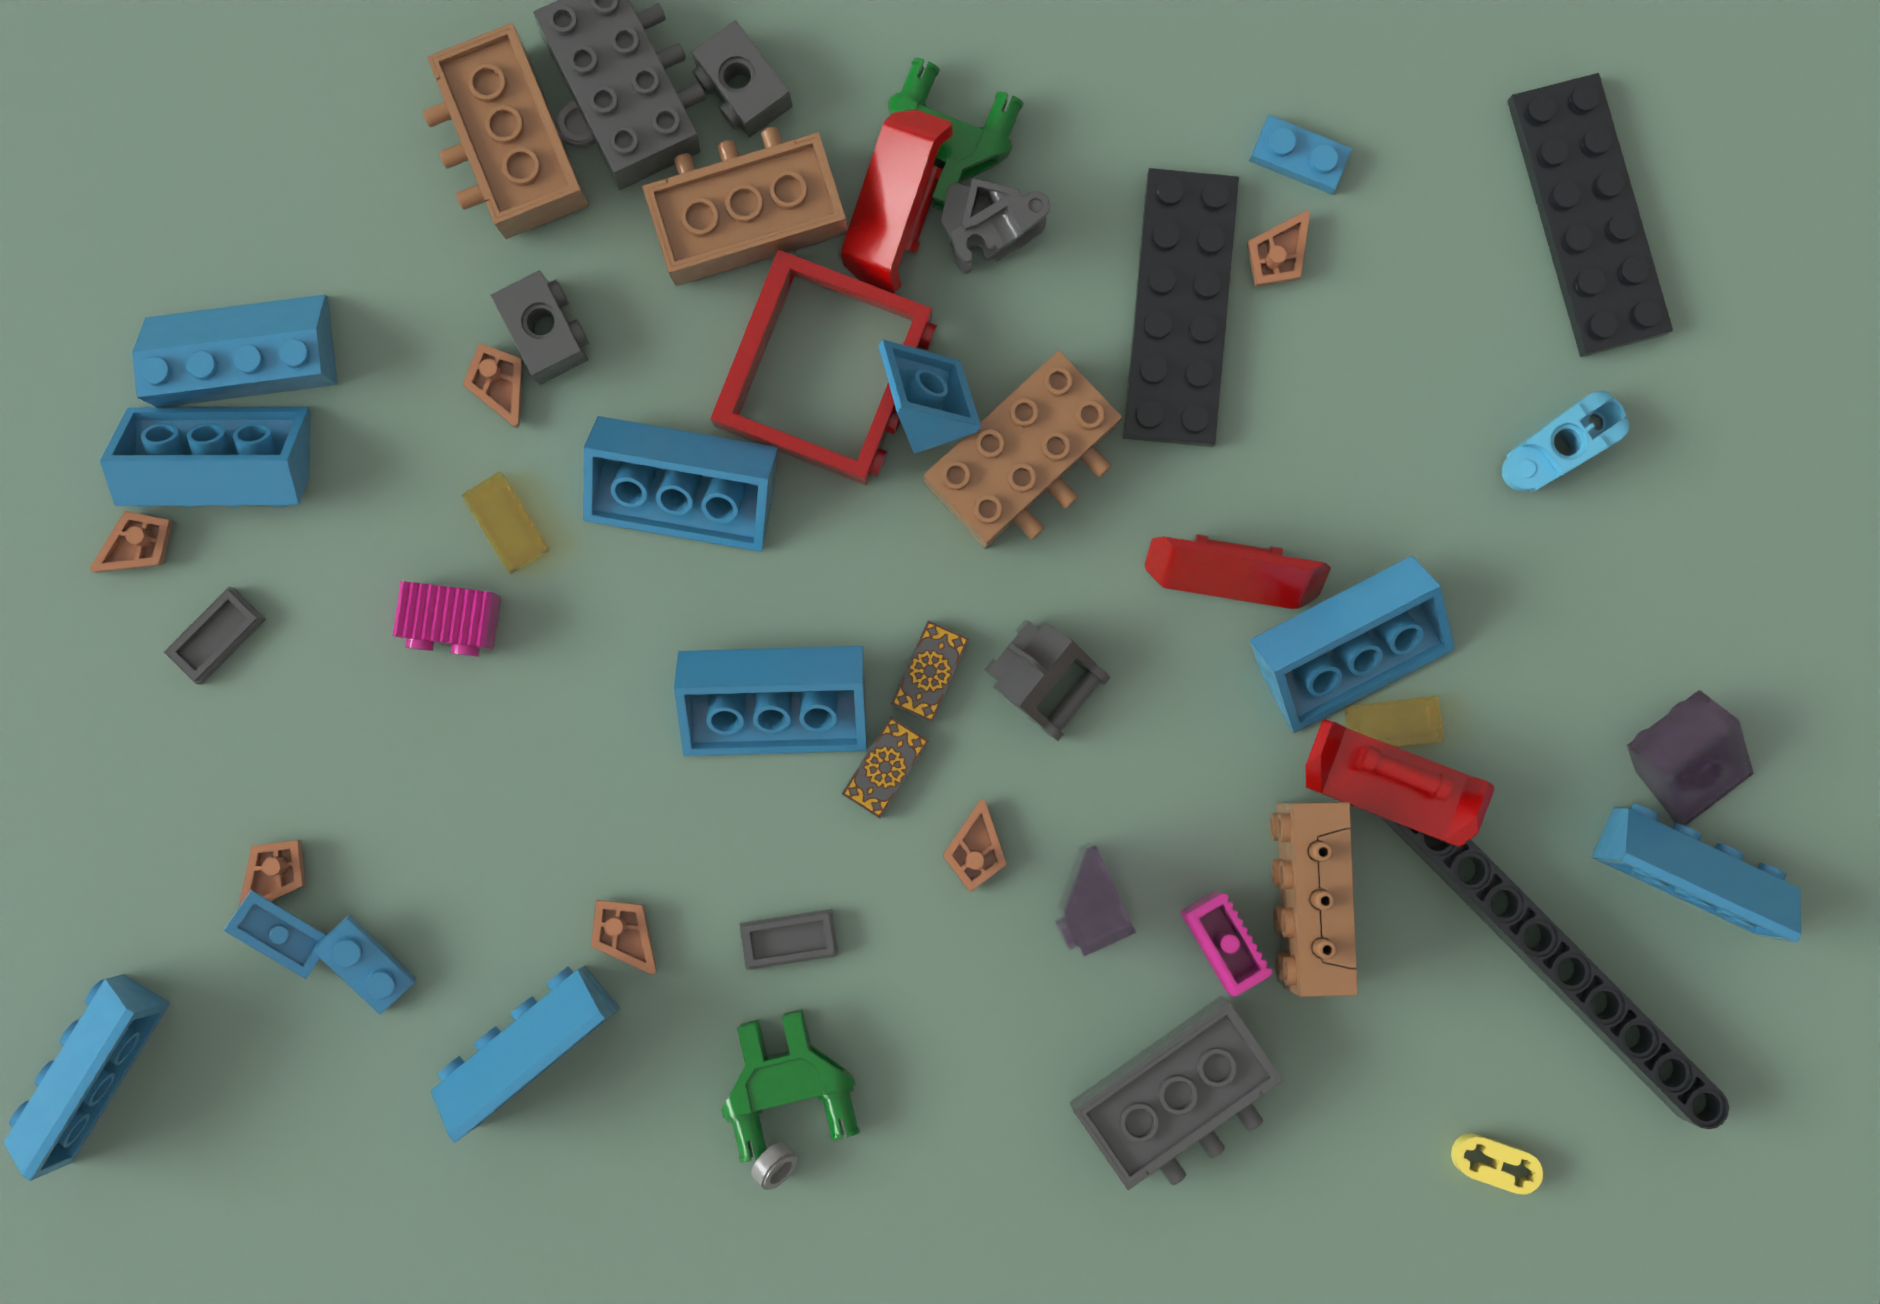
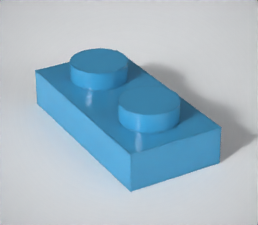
(1300, 154)
(276, 933)
(364, 964)

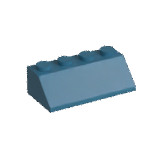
(235, 352)
(209, 456)
(678, 483)
(1354, 643)
(771, 700)
(1701, 874)
(522, 1051)
(83, 1075)

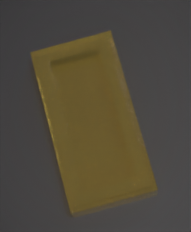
(505, 522)
(1398, 721)

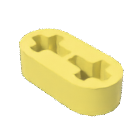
(1493, 1173)

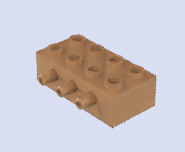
(504, 133)
(745, 206)
(1025, 452)
(1314, 898)

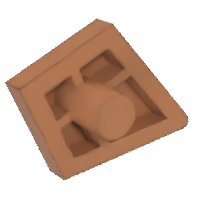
(1279, 252)
(497, 381)
(134, 544)
(976, 850)
(274, 870)
(624, 934)

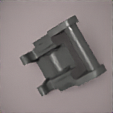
(991, 219)
(1034, 666)

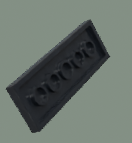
(1589, 215)
(1181, 307)

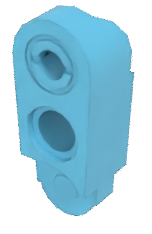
(1536, 458)

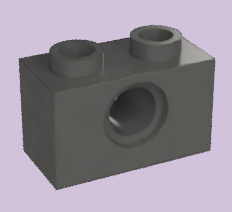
(734, 54)
(522, 307)

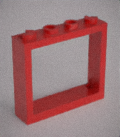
(753, 345)

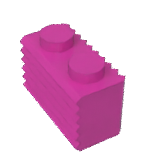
(446, 616)
(1226, 943)

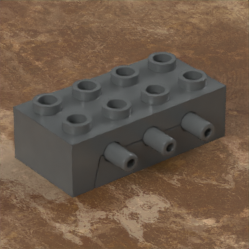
(622, 83)
(1177, 1095)

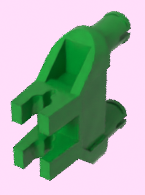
(970, 148)
(783, 1080)

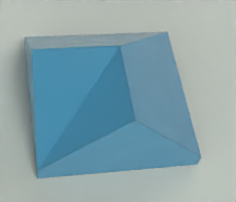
(929, 395)

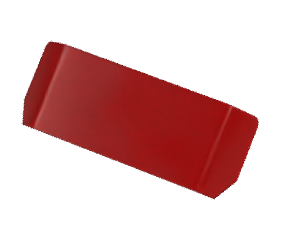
(894, 197)
(1235, 571)
(1396, 784)

